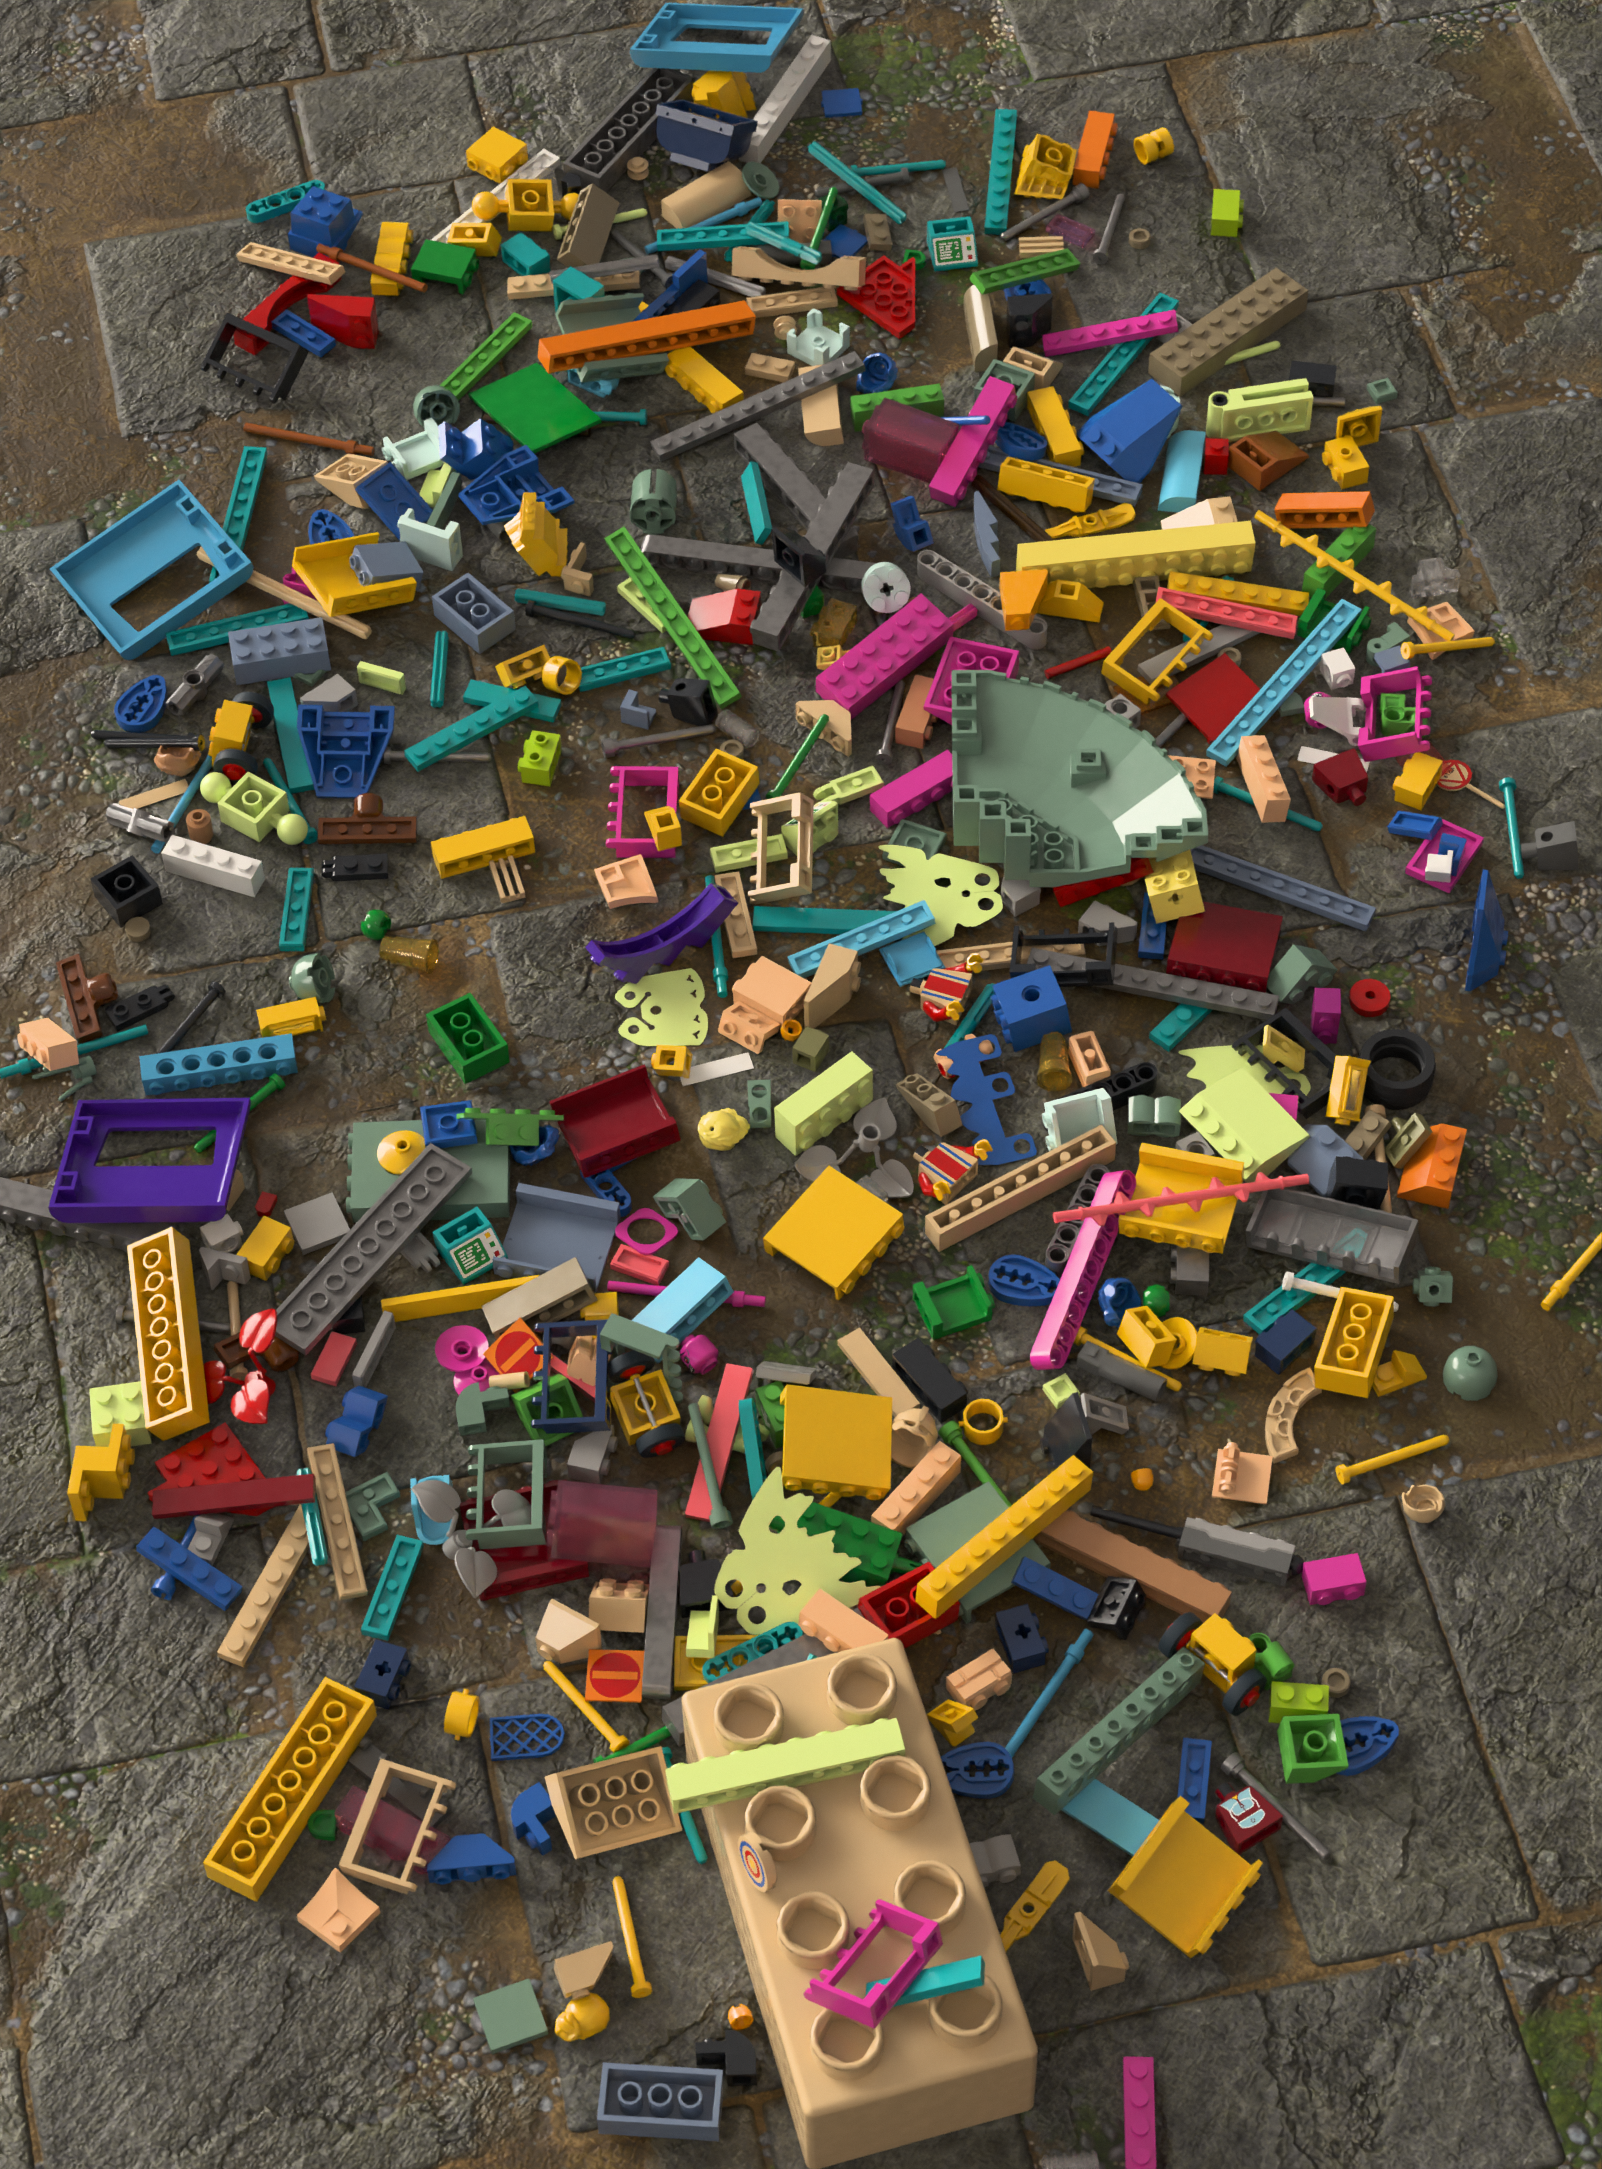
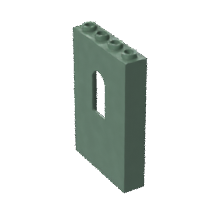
(486, 1187)

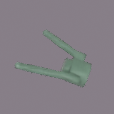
(83, 1070)

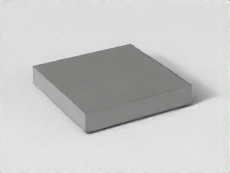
(317, 1223)
(786, 1372)

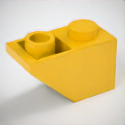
(664, 827)

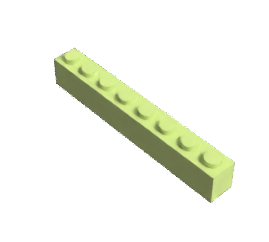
(788, 1764)

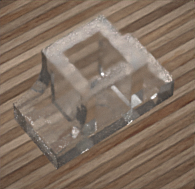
(1434, 579)

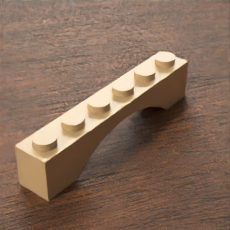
(755, 263)

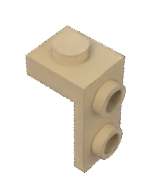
(574, 579)

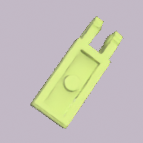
(850, 786)

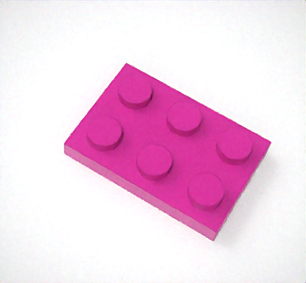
(1418, 863)

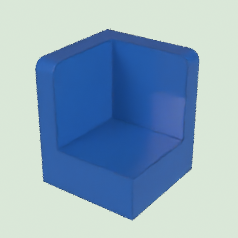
(1454, 843)

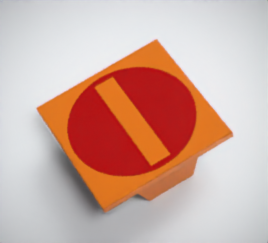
(515, 1351)
(614, 1676)

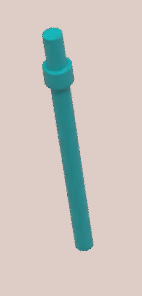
(720, 972)
(25, 1066)

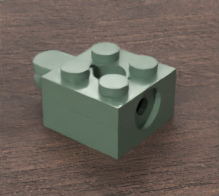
(1021, 378)

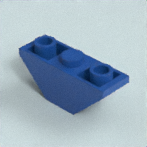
(470, 1860)

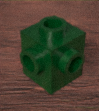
(838, 213)

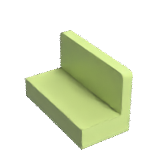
(435, 483)
(703, 1632)

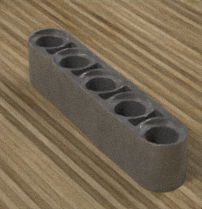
(1069, 1230)

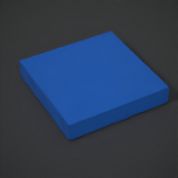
(690, 272)
(444, 1128)

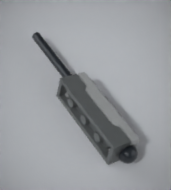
(1221, 1547)

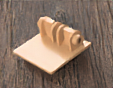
(802, 218)
(1200, 773)
(1241, 1475)

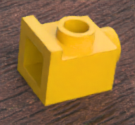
(665, 1054)

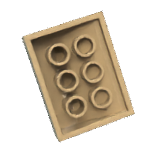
(613, 1802)

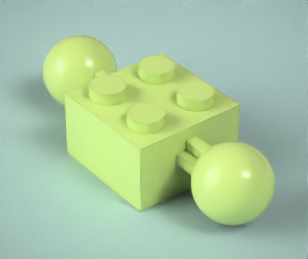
(254, 807)

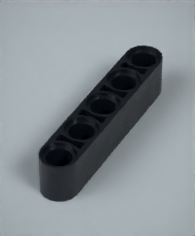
(1136, 1080)

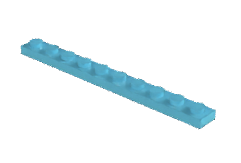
(1284, 681)

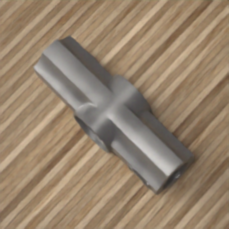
(194, 685)
(140, 822)

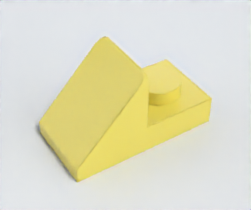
(1282, 1049)

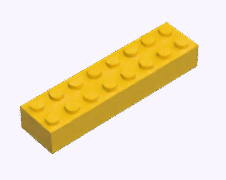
(168, 1334)
(290, 1789)

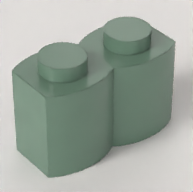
(1154, 1116)

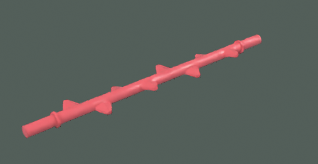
(1168, 1197)

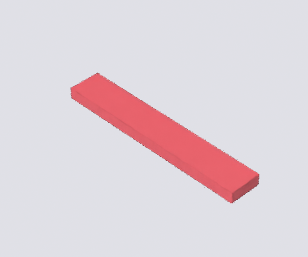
(1230, 613)
(720, 1437)

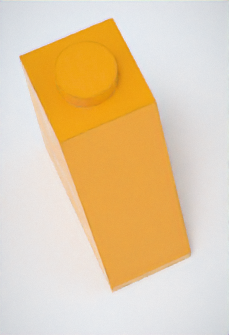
(1021, 597)

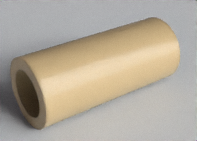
(510, 1381)

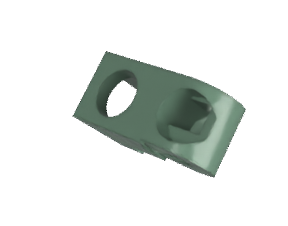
(1394, 637)
(759, 1103)

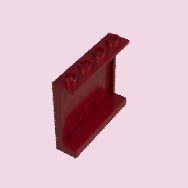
(1225, 946)
(614, 1121)
(523, 1566)

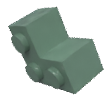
(1298, 971)
(692, 1205)

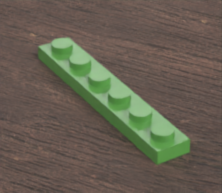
(1024, 271)
(487, 355)

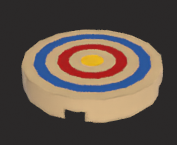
(756, 1862)

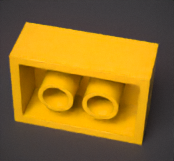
(719, 792)

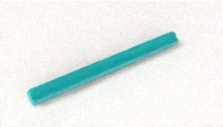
(857, 182)

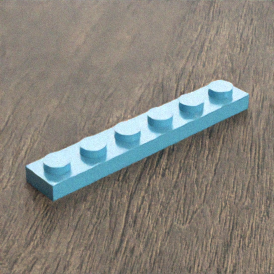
(866, 937)

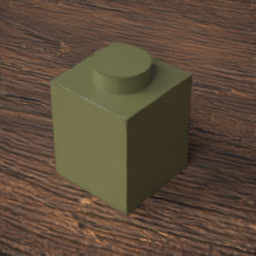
(810, 1048)

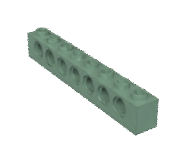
(1118, 1731)

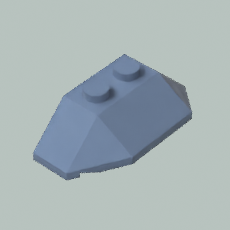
(1318, 1154)

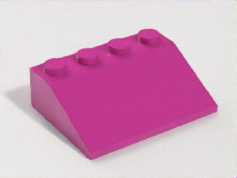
(966, 655)

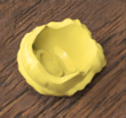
(728, 1129)

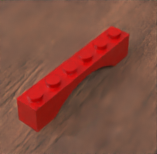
(287, 294)

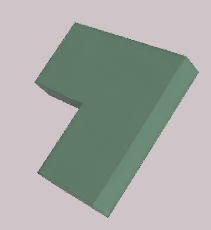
(364, 1504)

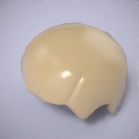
(1423, 1503)

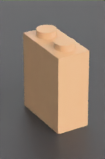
(772, 990)

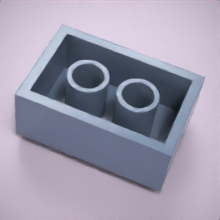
(473, 613)

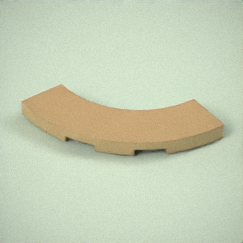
(1283, 1411)

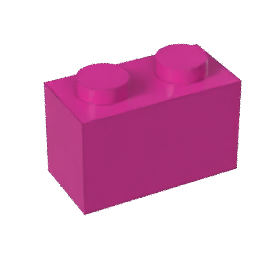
(1333, 1579)

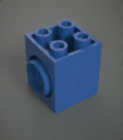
(1030, 1008)

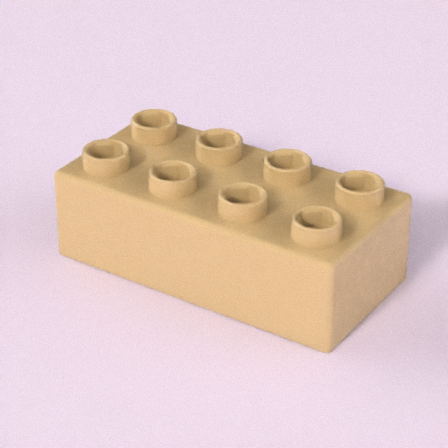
(834, 1855)

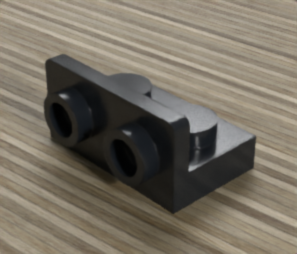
(1117, 1606)

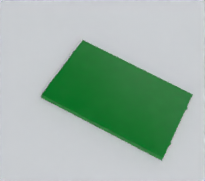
(534, 408)

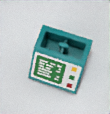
(952, 243)
(468, 1245)

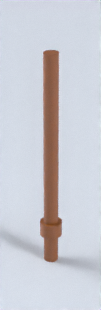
(338, 255)
(349, 447)

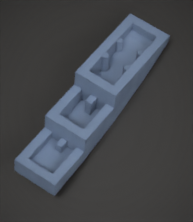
(986, 535)

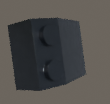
(1067, 1435)

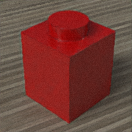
(1216, 456)

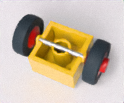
(233, 734)
(644, 1405)
(1226, 1656)

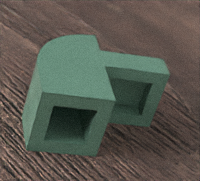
(473, 1403)

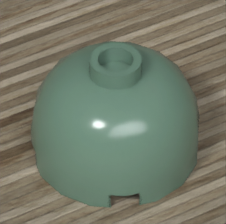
(436, 403)
(312, 978)
(1470, 1373)

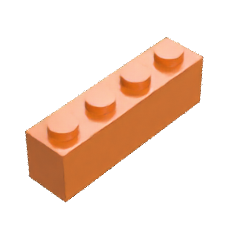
(1094, 149)
(1325, 509)

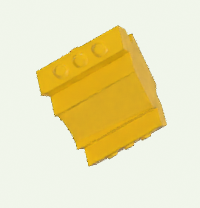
(725, 92)
(1045, 168)
(538, 537)

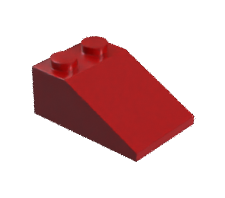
(345, 319)
(726, 615)

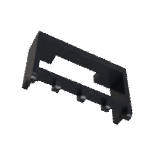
(221, 341)
(1095, 973)
(1295, 1030)

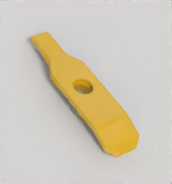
(1101, 519)
(1040, 1895)

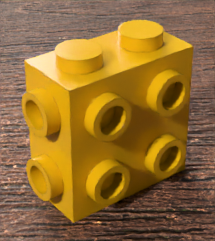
(497, 155)

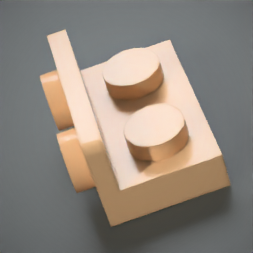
(747, 1026)

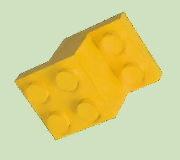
(100, 1472)

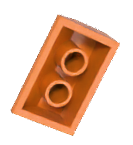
(1434, 1167)

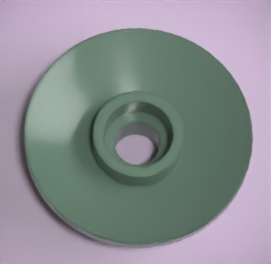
(760, 180)

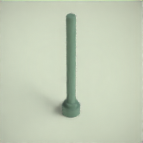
(720, 1516)

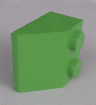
(561, 1405)
(1311, 1747)

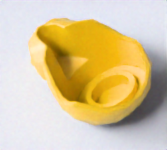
(583, 2018)

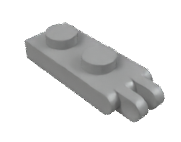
(419, 1252)

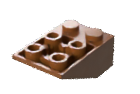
(1264, 458)

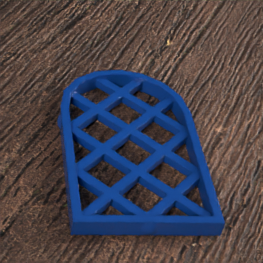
(532, 1754)

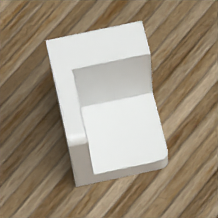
(1439, 867)

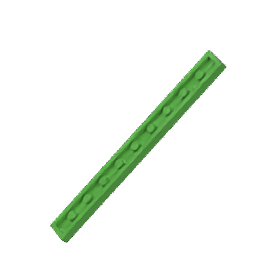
(672, 617)

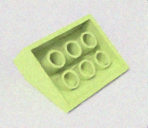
(1244, 1124)

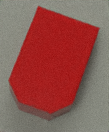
(265, 1204)

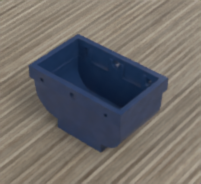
(699, 137)

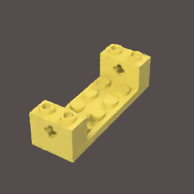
(1174, 888)

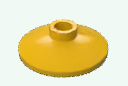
(396, 1159)
(1186, 1335)

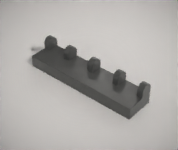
(408, 1795)

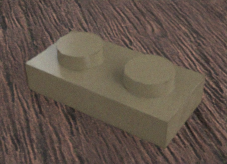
(877, 232)
(1368, 1133)

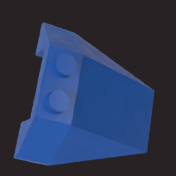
(1132, 430)
(500, 489)
(344, 747)
(1487, 937)

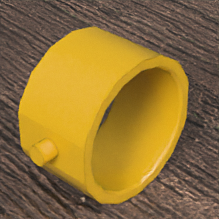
(551, 671)
(983, 1406)
(461, 1714)

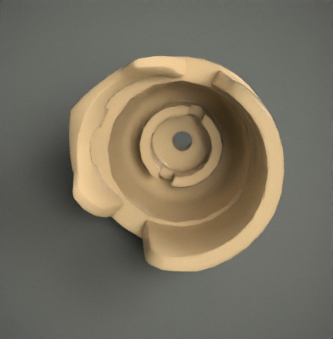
(912, 1436)

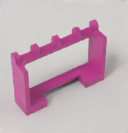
(1400, 744)
(640, 777)
(881, 1997)

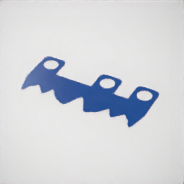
(978, 1090)

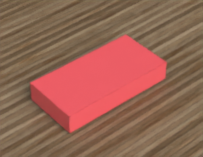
(640, 1266)
(333, 1359)

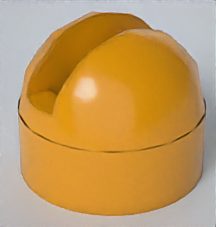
(796, 1030)
(1142, 1479)
(740, 2017)

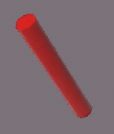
(1078, 662)

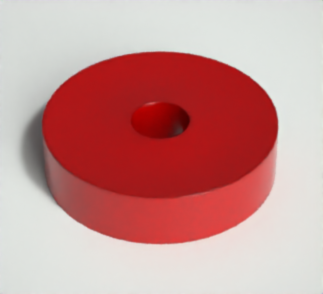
(1369, 1007)

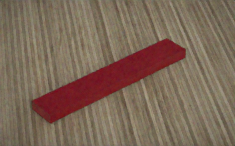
(234, 1496)

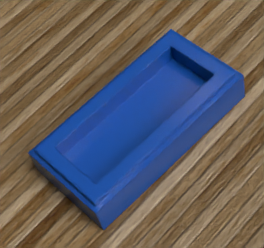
(1415, 825)

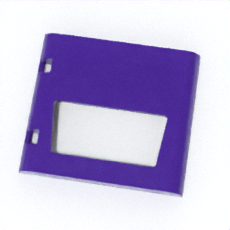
(147, 1192)

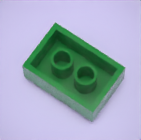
(467, 1038)

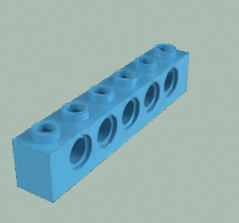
(218, 1064)

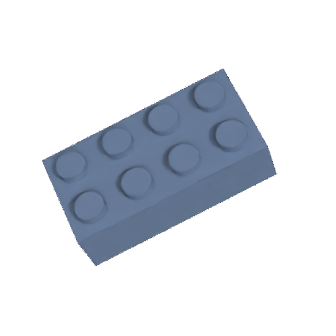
(279, 651)
(660, 2101)

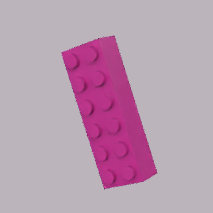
(885, 656)

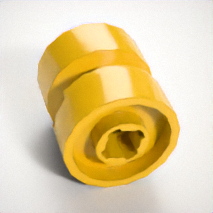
(1153, 146)

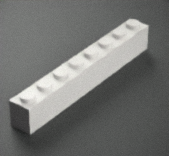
(788, 96)

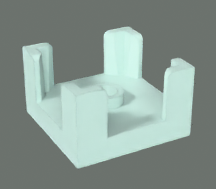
(817, 343)

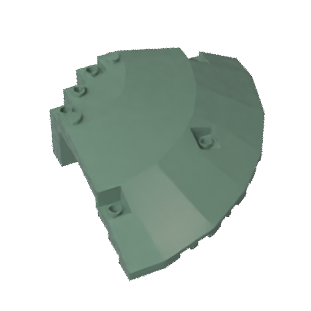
(1062, 784)

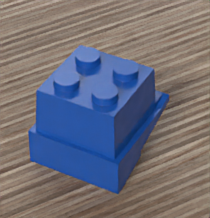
(322, 219)

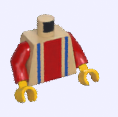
(947, 990)
(948, 1168)

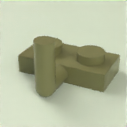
(1407, 1141)

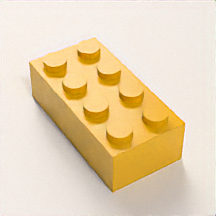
(1354, 1342)

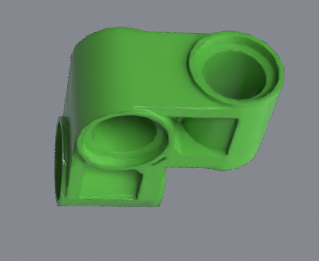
(1395, 717)
(1273, 1661)

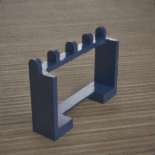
(602, 1417)

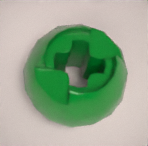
(376, 924)
(1156, 1299)

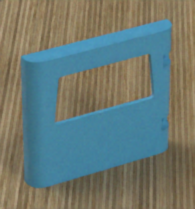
(659, 50)
(140, 549)

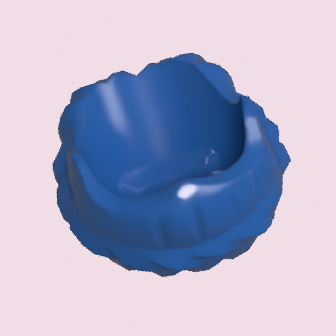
(876, 377)
(547, 1139)
(1116, 1297)

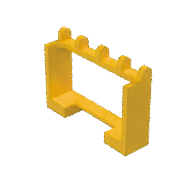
(1159, 611)

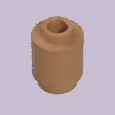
(199, 826)

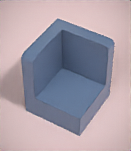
(1391, 660)
(636, 714)

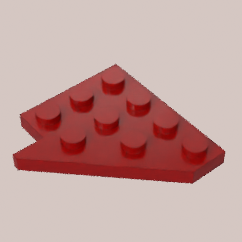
(886, 295)
(209, 1460)

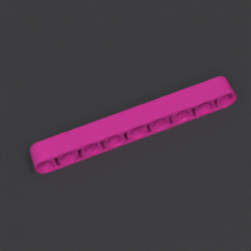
(1080, 1277)

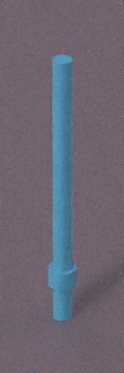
(739, 210)
(186, 799)
(1072, 1656)

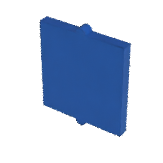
(841, 102)
(846, 241)

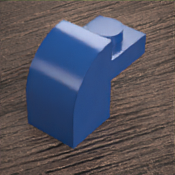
(908, 526)
(528, 1815)

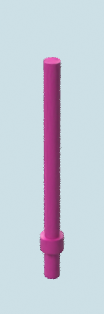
(737, 1299)

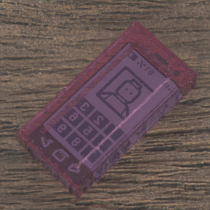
(1070, 230)

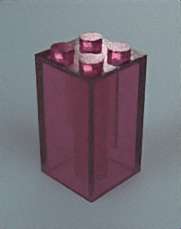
(907, 439)
(602, 1523)

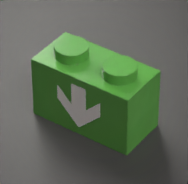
(771, 1411)

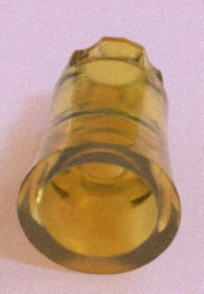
(410, 952)
(1054, 1063)

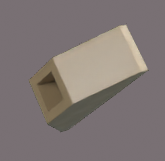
(837, 730)

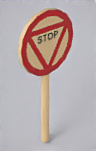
(1460, 778)

